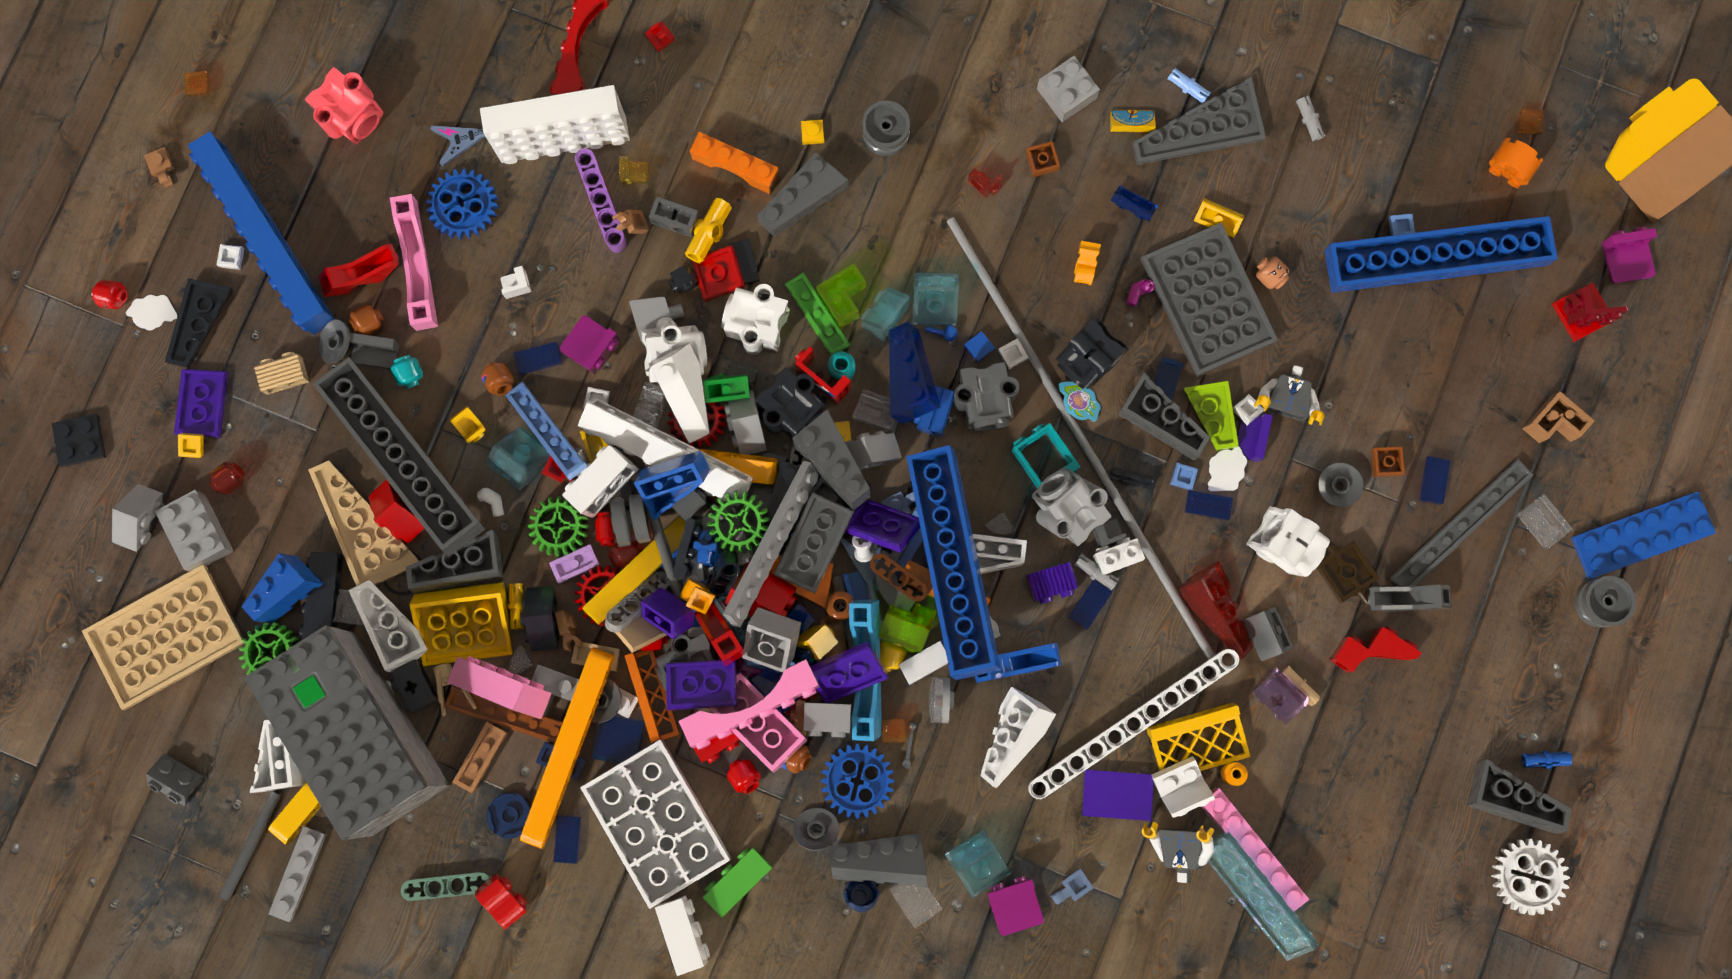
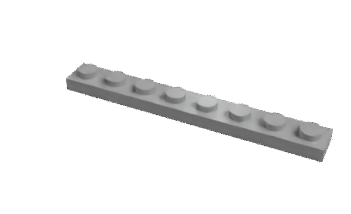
(771, 544)

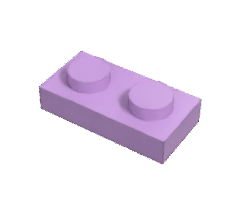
(574, 564)

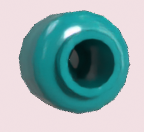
(841, 359)
(407, 371)

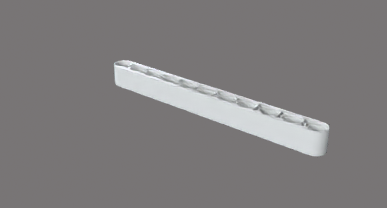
(1144, 722)

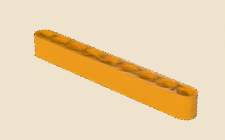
(567, 748)

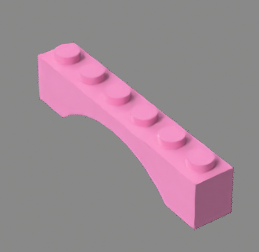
(419, 289)
(705, 726)
(1230, 820)

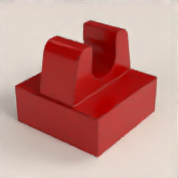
(659, 36)

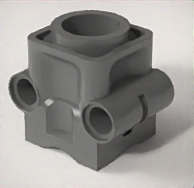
(987, 404)
(698, 650)

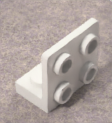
(1182, 787)

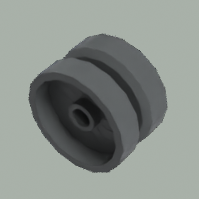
(886, 115)
(629, 520)
(1605, 602)

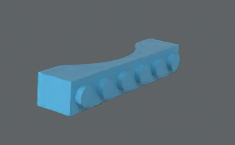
(867, 704)

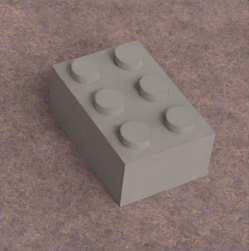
(194, 530)

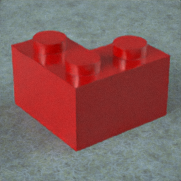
(393, 513)

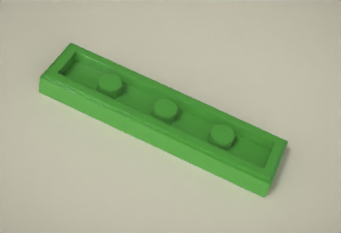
(817, 314)

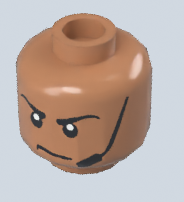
(1272, 272)

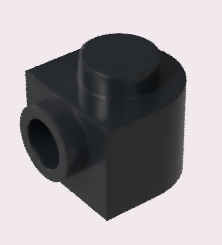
(683, 279)

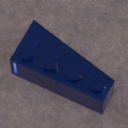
(910, 375)

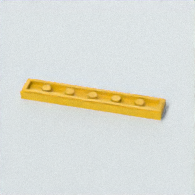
(633, 574)

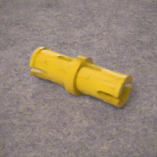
(515, 605)

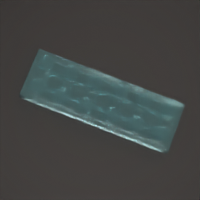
(1260, 898)

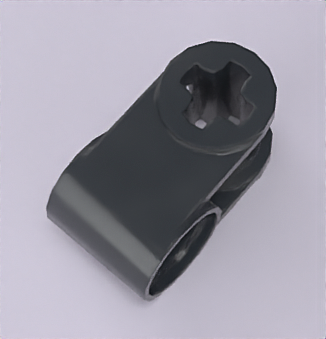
(724, 572)

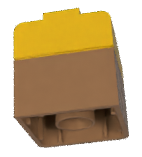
(1672, 148)

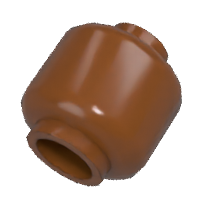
(365, 320)
(497, 378)
(838, 598)
(798, 761)

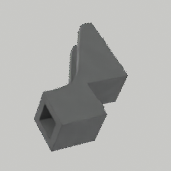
(1409, 598)

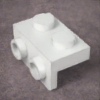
(1118, 557)

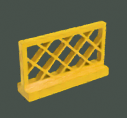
(1199, 721)

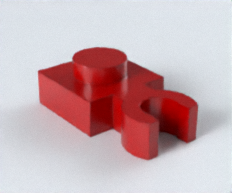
(553, 471)

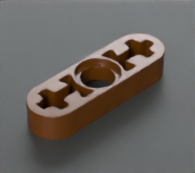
(915, 583)

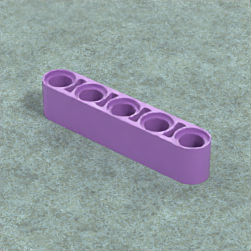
(596, 191)

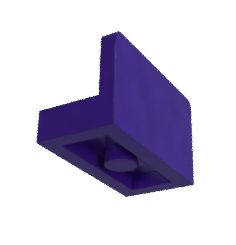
(1254, 437)

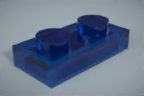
(1138, 205)

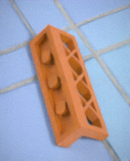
(644, 700)

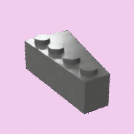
(805, 191)
(831, 458)
(472, 564)
(881, 860)

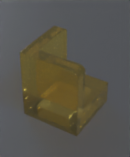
(632, 171)

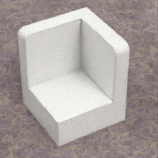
(516, 283)

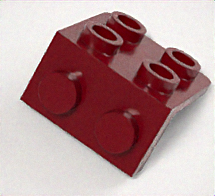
(1581, 310)

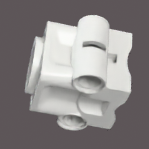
(752, 318)
(660, 344)
(1289, 541)

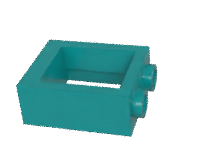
(1038, 432)

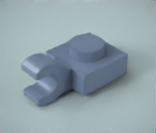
(899, 502)
(1074, 886)

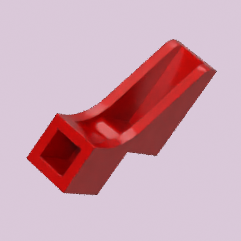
(365, 270)
(720, 635)
(1382, 644)

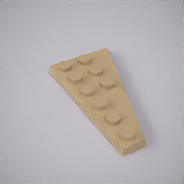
(367, 548)

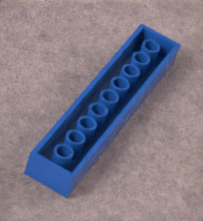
(261, 233)
(1440, 254)
(953, 563)

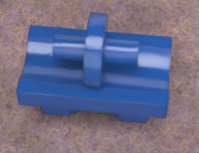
(709, 550)

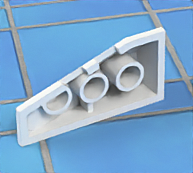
(683, 388)
(390, 631)
(1019, 729)

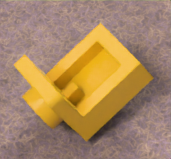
(468, 425)

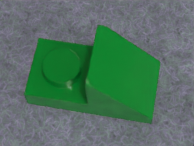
(725, 388)

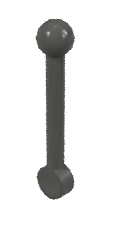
(912, 726)

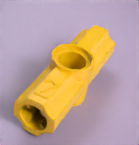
(708, 230)

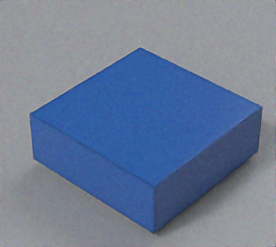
(979, 346)

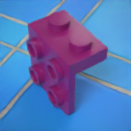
(1629, 255)
(589, 344)
(1015, 906)

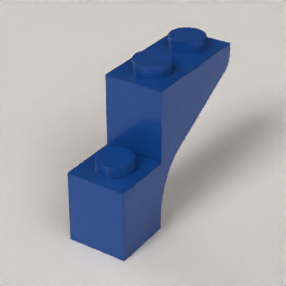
(1024, 662)

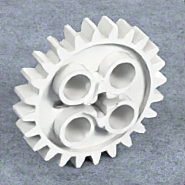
(1525, 896)

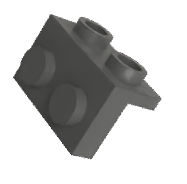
(173, 779)

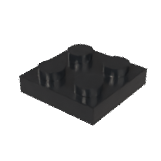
(78, 440)

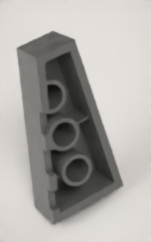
(1163, 419)
(1508, 797)

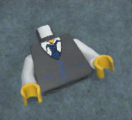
(1291, 397)
(1181, 848)

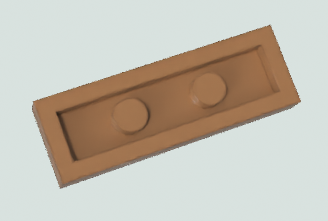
(480, 757)

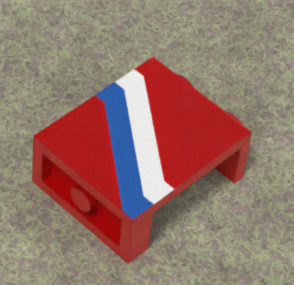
(834, 394)

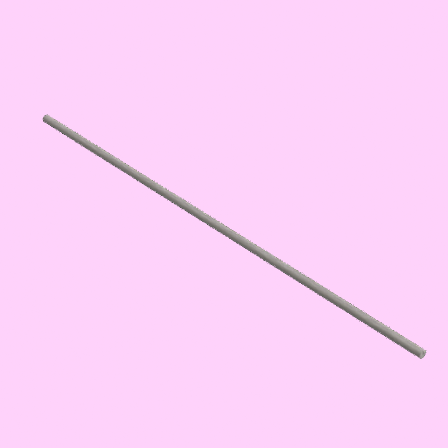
(1080, 437)

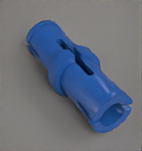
(1546, 759)

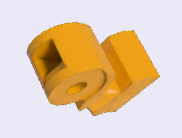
(1086, 262)
(697, 596)

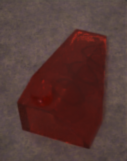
(1211, 600)

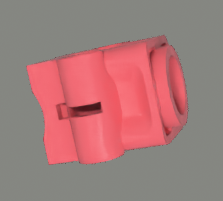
(345, 106)

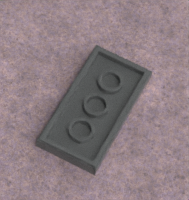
(813, 543)

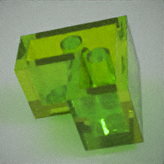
(837, 294)
(907, 627)

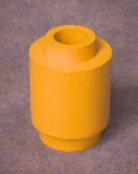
(1227, 776)

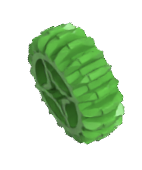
(558, 515)
(729, 516)
(255, 640)

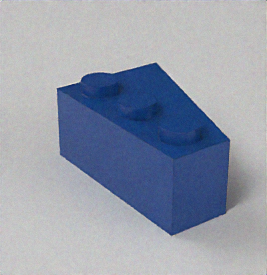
(670, 481)
(280, 588)

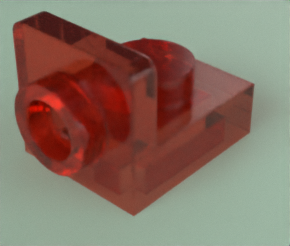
(981, 183)

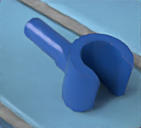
(949, 333)

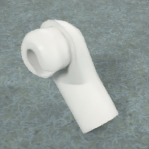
(493, 498)

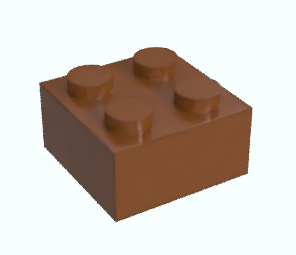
(1042, 159)
(1387, 461)

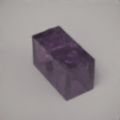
(1291, 698)

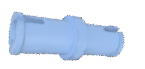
(1188, 85)

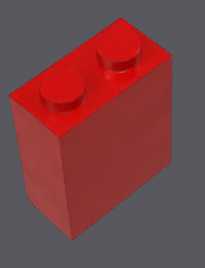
(773, 595)

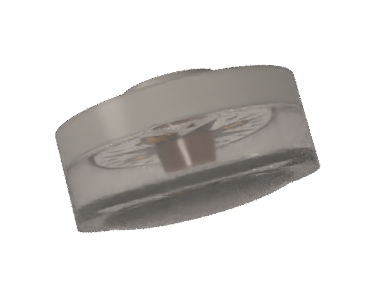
(940, 700)

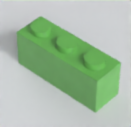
(736, 881)

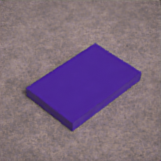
(201, 402)
(883, 525)
(848, 672)
(701, 685)
(1117, 795)

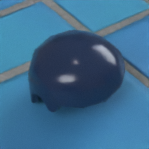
(861, 895)

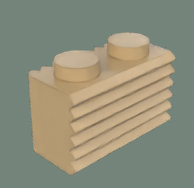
(281, 373)

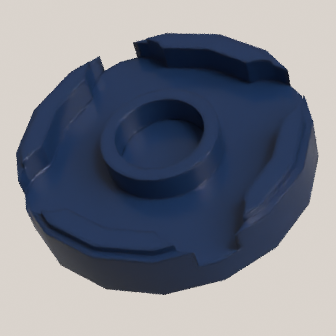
(508, 814)

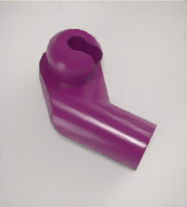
(1139, 288)

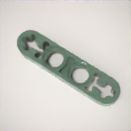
(446, 886)

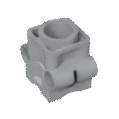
(1070, 505)

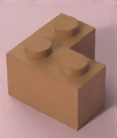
(1561, 415)

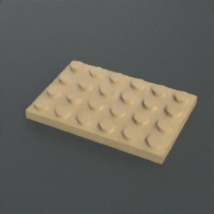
(163, 637)

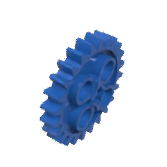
(454, 187)
(877, 786)

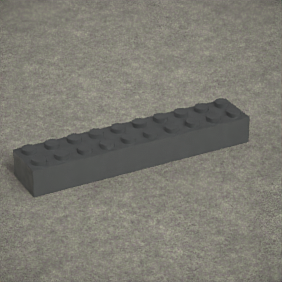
(399, 457)

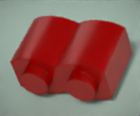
(501, 901)

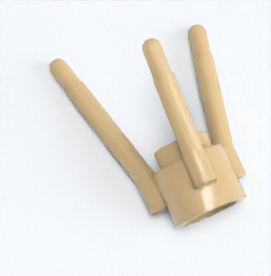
(442, 674)

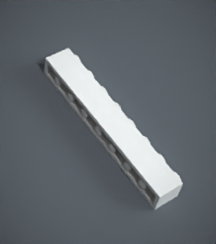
(657, 447)

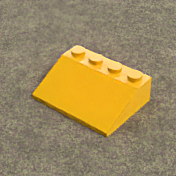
(463, 623)

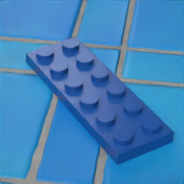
(1643, 535)

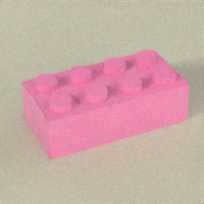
(500, 686)
(768, 738)

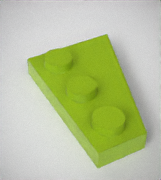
(1215, 411)

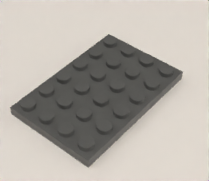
(1209, 299)

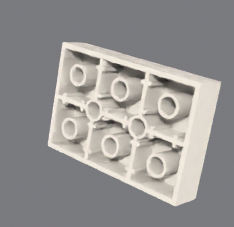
(555, 124)
(656, 823)

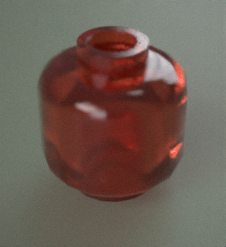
(226, 478)
(623, 556)

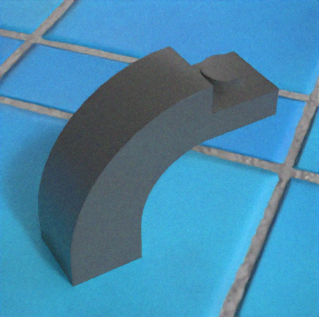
(890, 593)

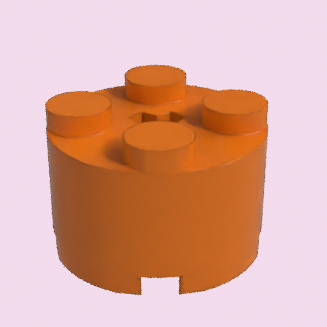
(1515, 162)

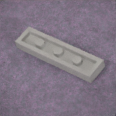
(297, 874)

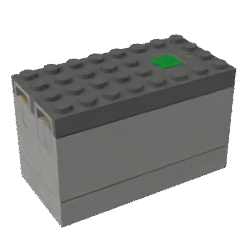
(346, 732)

